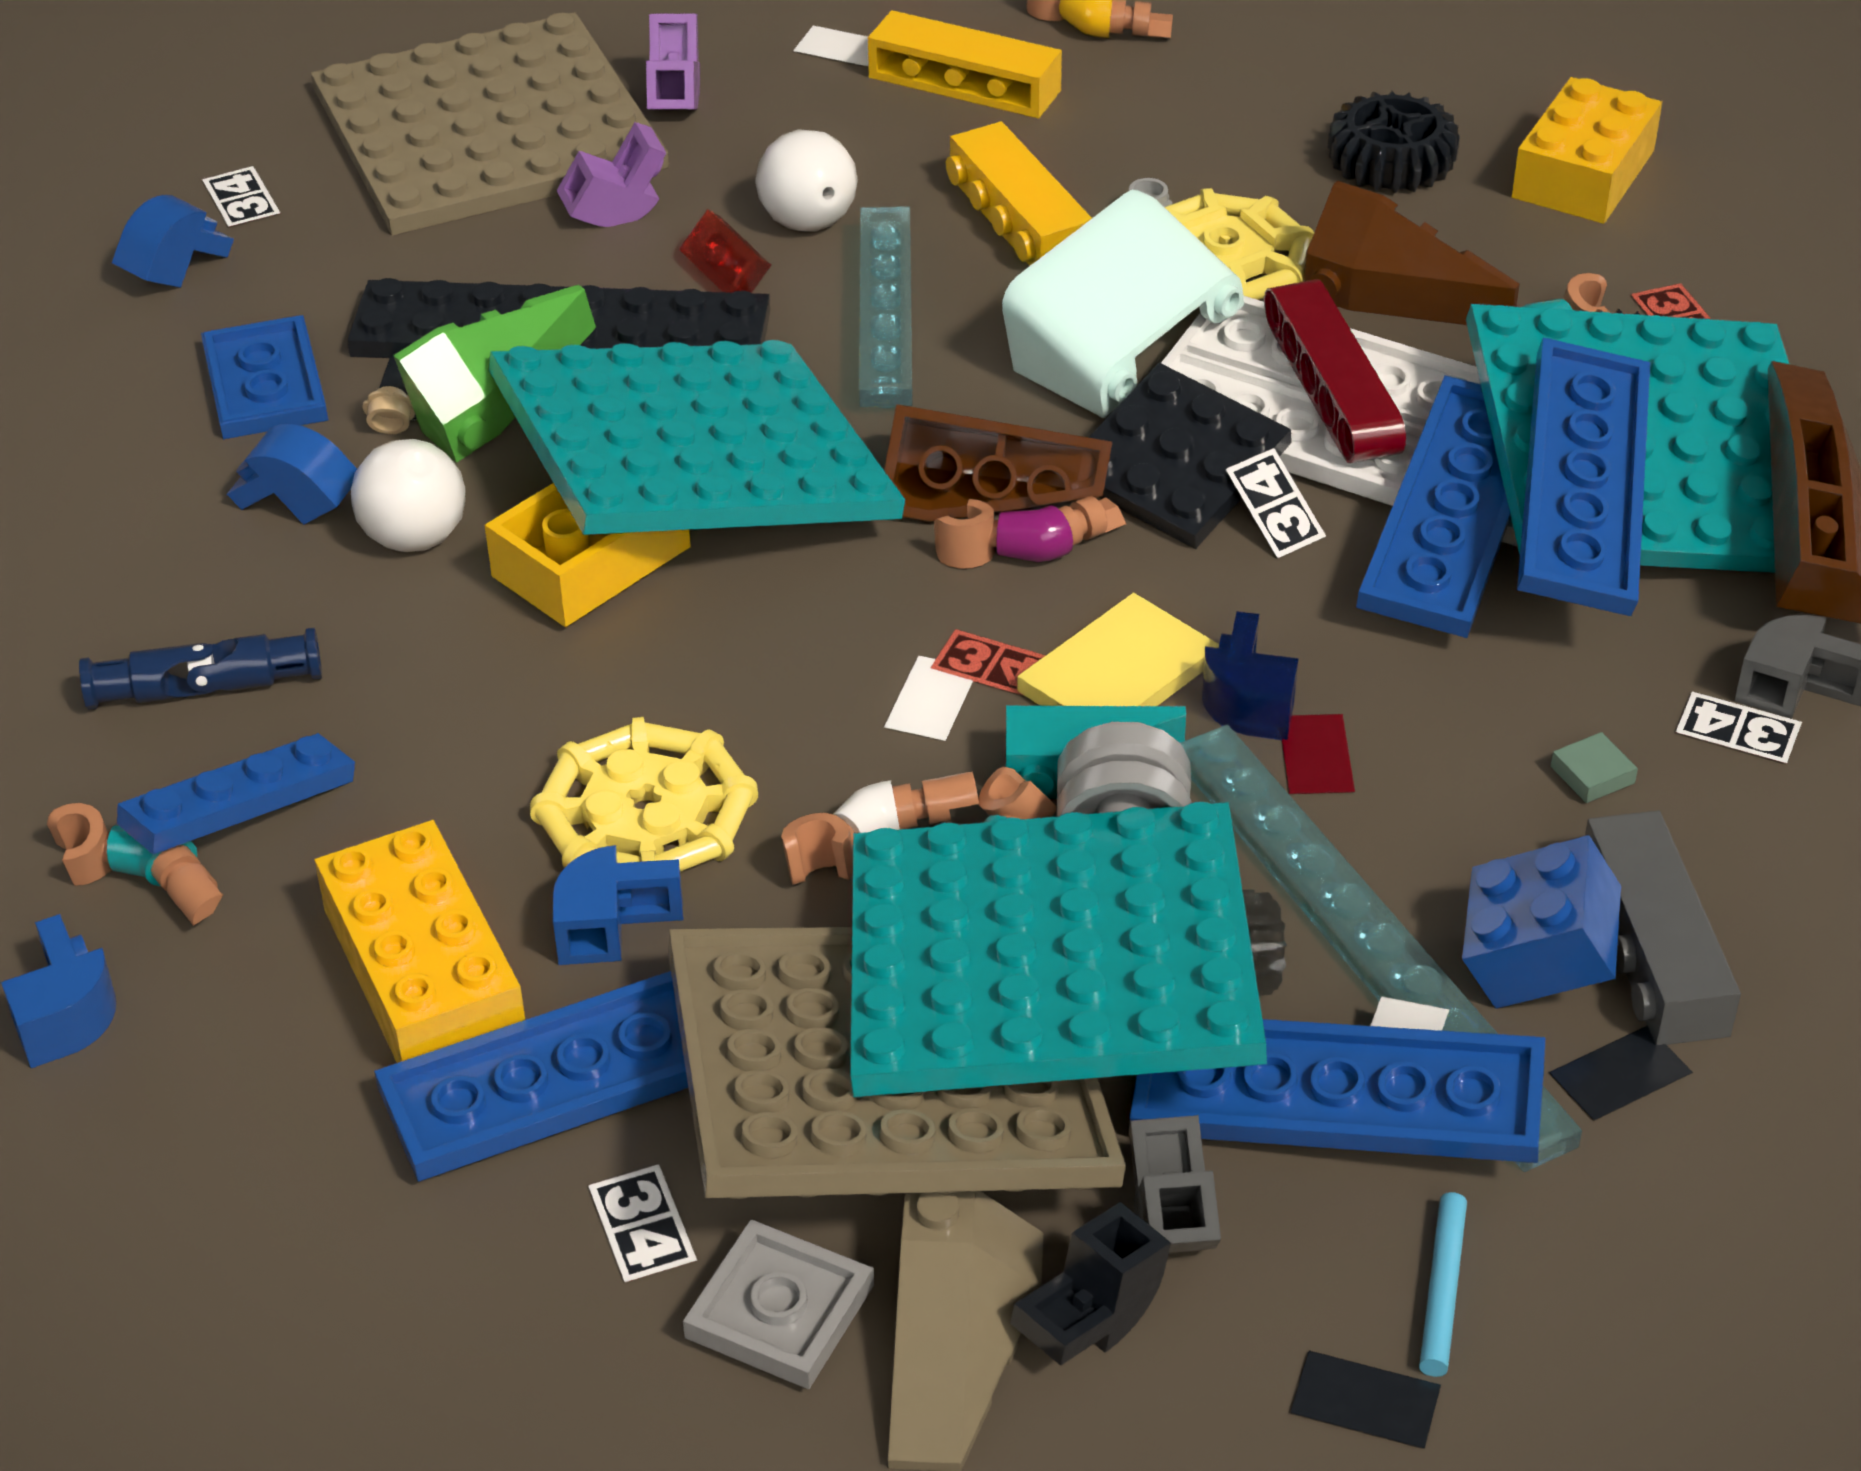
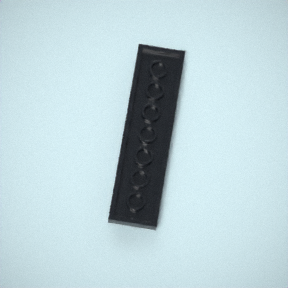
(404, 311)

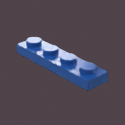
(234, 793)

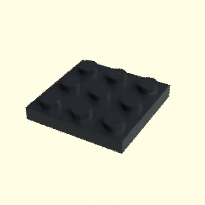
(1174, 452)

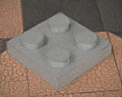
(779, 1303)

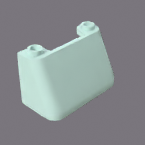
(1108, 296)

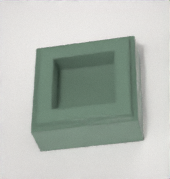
(1593, 767)

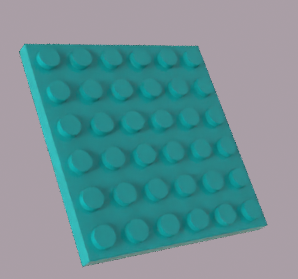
(1705, 423)
(691, 437)
(1050, 951)

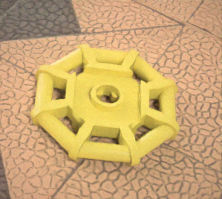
(1248, 241)
(642, 776)

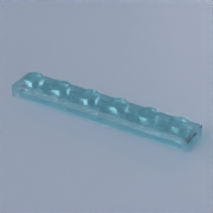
(885, 308)

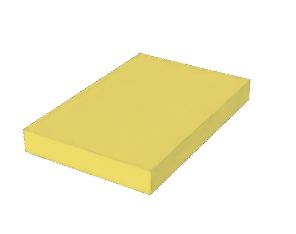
(1120, 659)

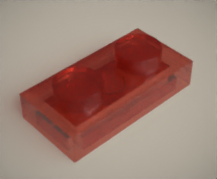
(724, 255)

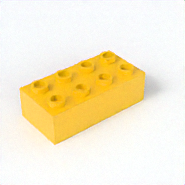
(418, 941)

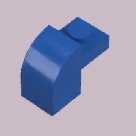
(163, 237)
(299, 468)
(600, 894)
(64, 1003)

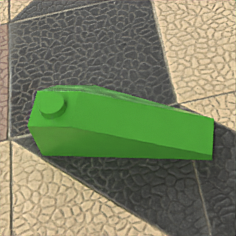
(450, 367)

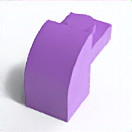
(673, 62)
(615, 190)

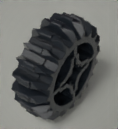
(1393, 141)

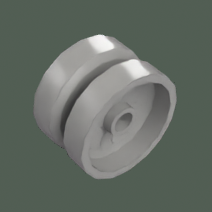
(1122, 769)

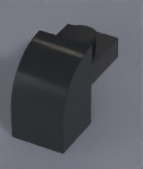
(1104, 1289)

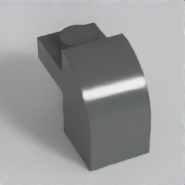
(1795, 657)
(1172, 1182)

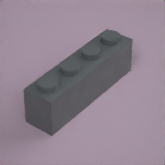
(1664, 934)

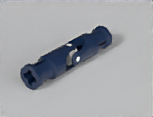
(211, 667)

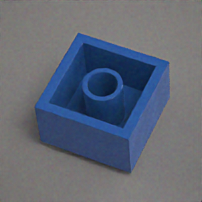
(1542, 922)

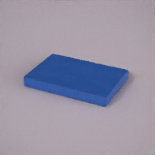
(264, 376)

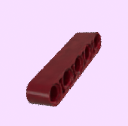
(1334, 371)

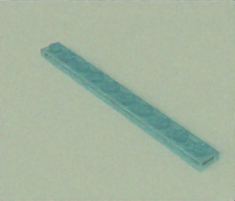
(1342, 902)

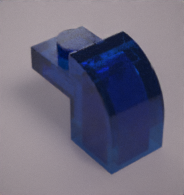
(1249, 688)

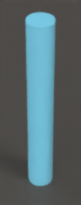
(1443, 1285)

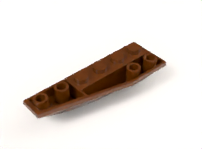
(1813, 497)

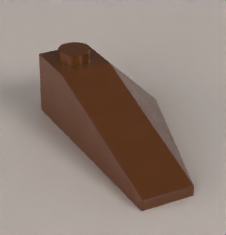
(1393, 267)
(951, 458)

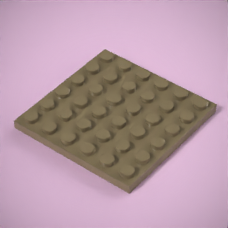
(477, 119)
(776, 1103)

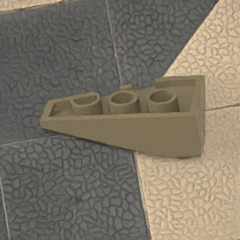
(954, 1336)

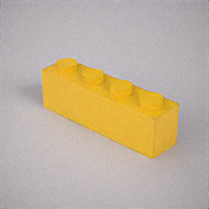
(965, 64)
(1013, 190)

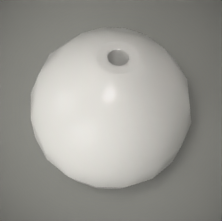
(806, 180)
(408, 495)

